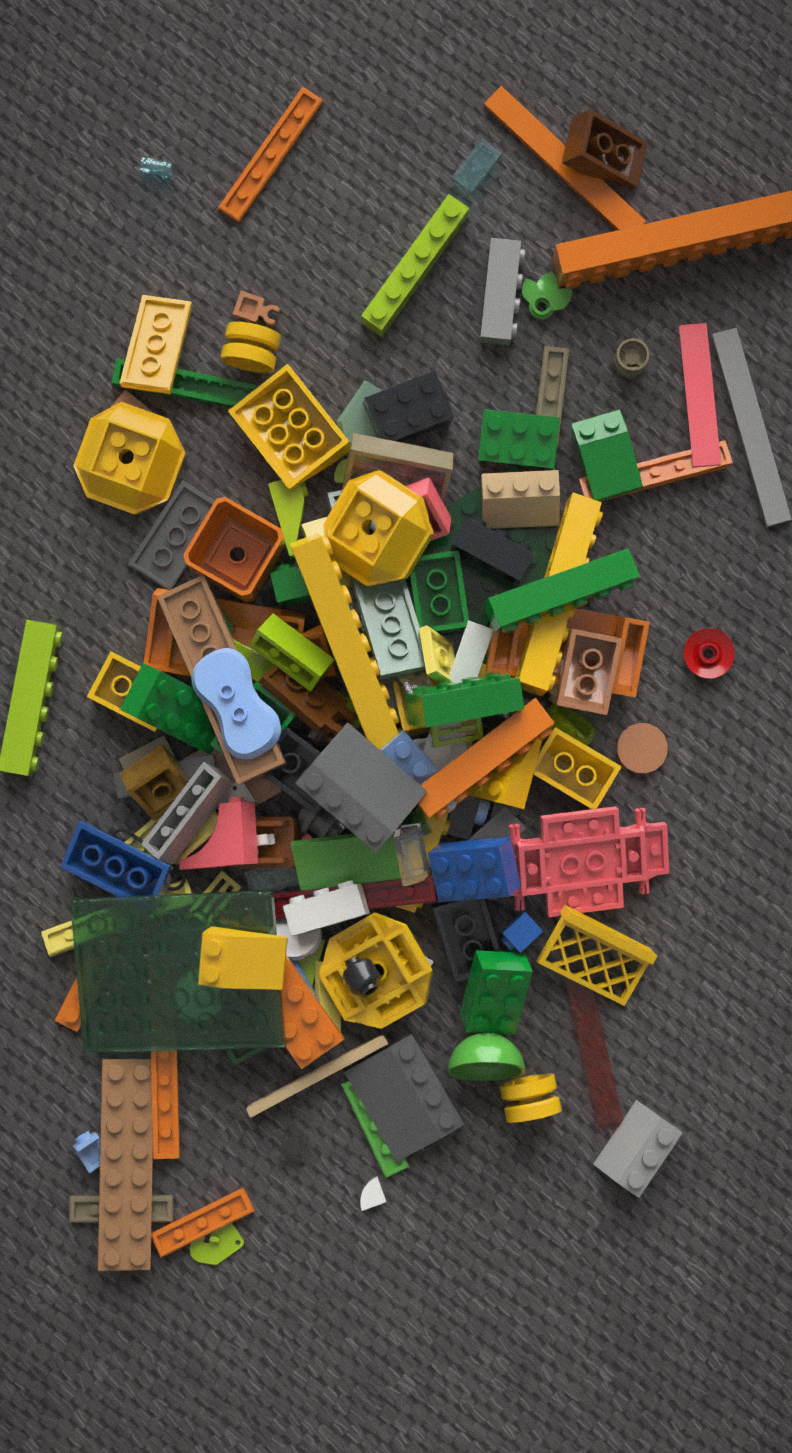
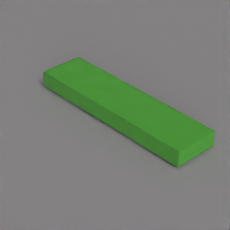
(380, 1149)

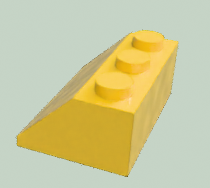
(575, 768)

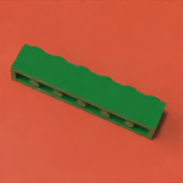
(561, 591)

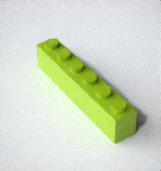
(415, 265)
(29, 698)

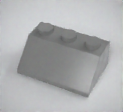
(637, 1148)

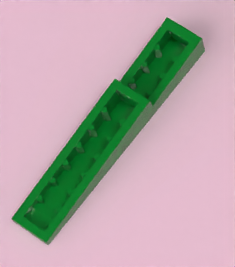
(197, 387)

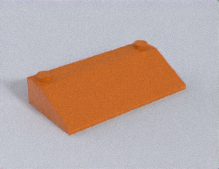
(162, 648)
(506, 649)

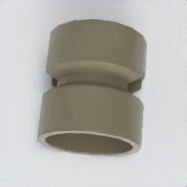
(631, 358)

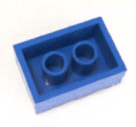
(474, 869)

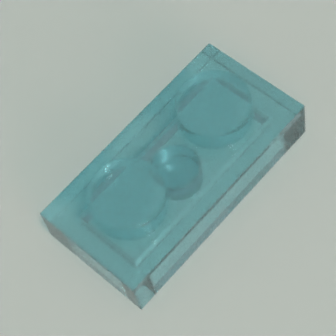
(476, 166)

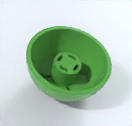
(486, 1059)

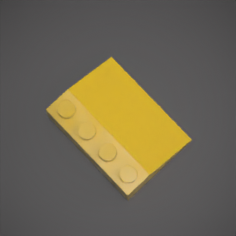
(290, 428)

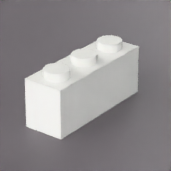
(326, 908)

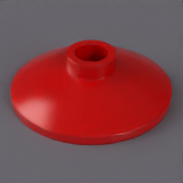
(720, 646)

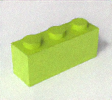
(291, 652)

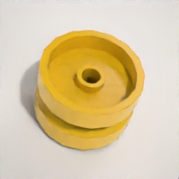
(250, 347)
(531, 1102)

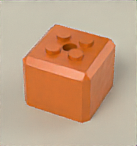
(228, 528)

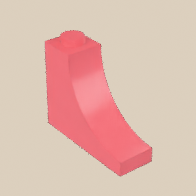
(232, 840)

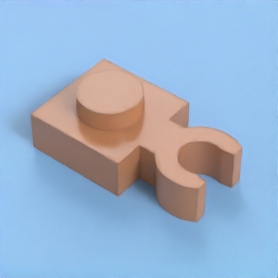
(251, 308)

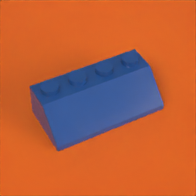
(114, 864)

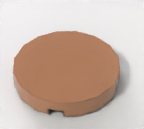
(642, 748)

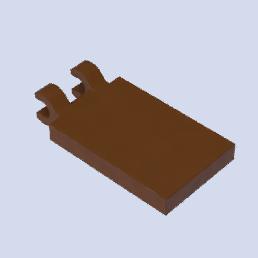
(315, 708)

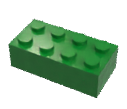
(464, 700)
(169, 707)

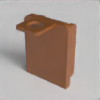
(278, 854)

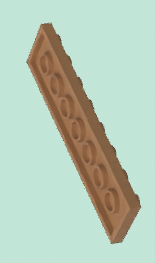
(198, 632)
(125, 1165)

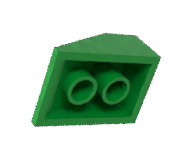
(606, 455)

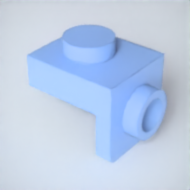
(88, 1150)

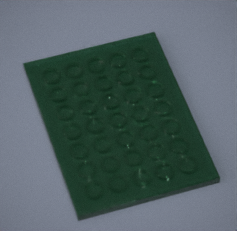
(142, 974)

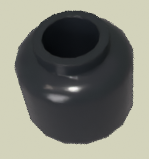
(361, 976)

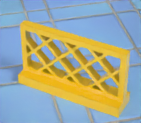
(601, 934)

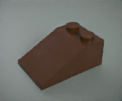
(604, 150)

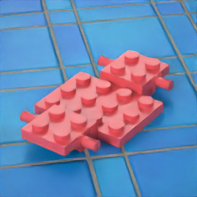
(588, 859)

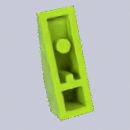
(289, 509)

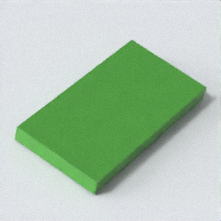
(343, 858)

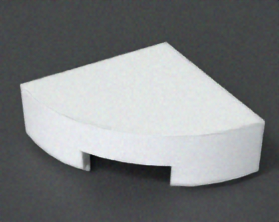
(372, 1194)

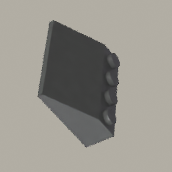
(361, 787)
(404, 1097)

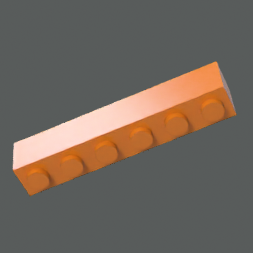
(484, 757)

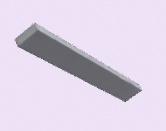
(751, 427)

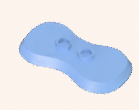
(245, 721)

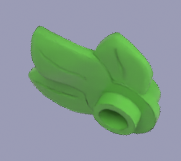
(545, 293)

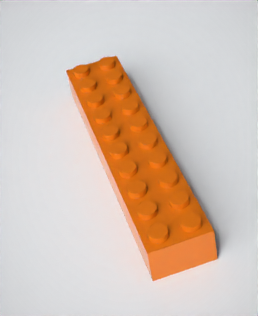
(673, 240)

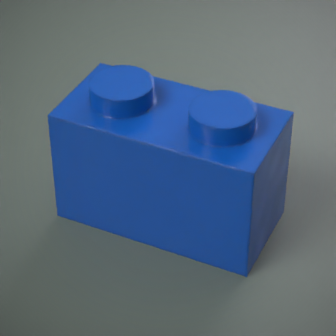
(520, 932)

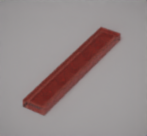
(594, 1052)

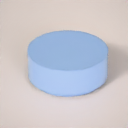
(482, 812)

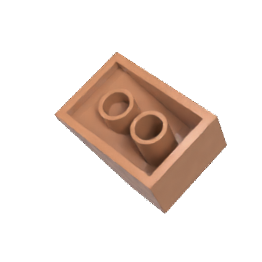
(588, 671)

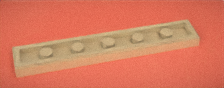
(316, 1075)

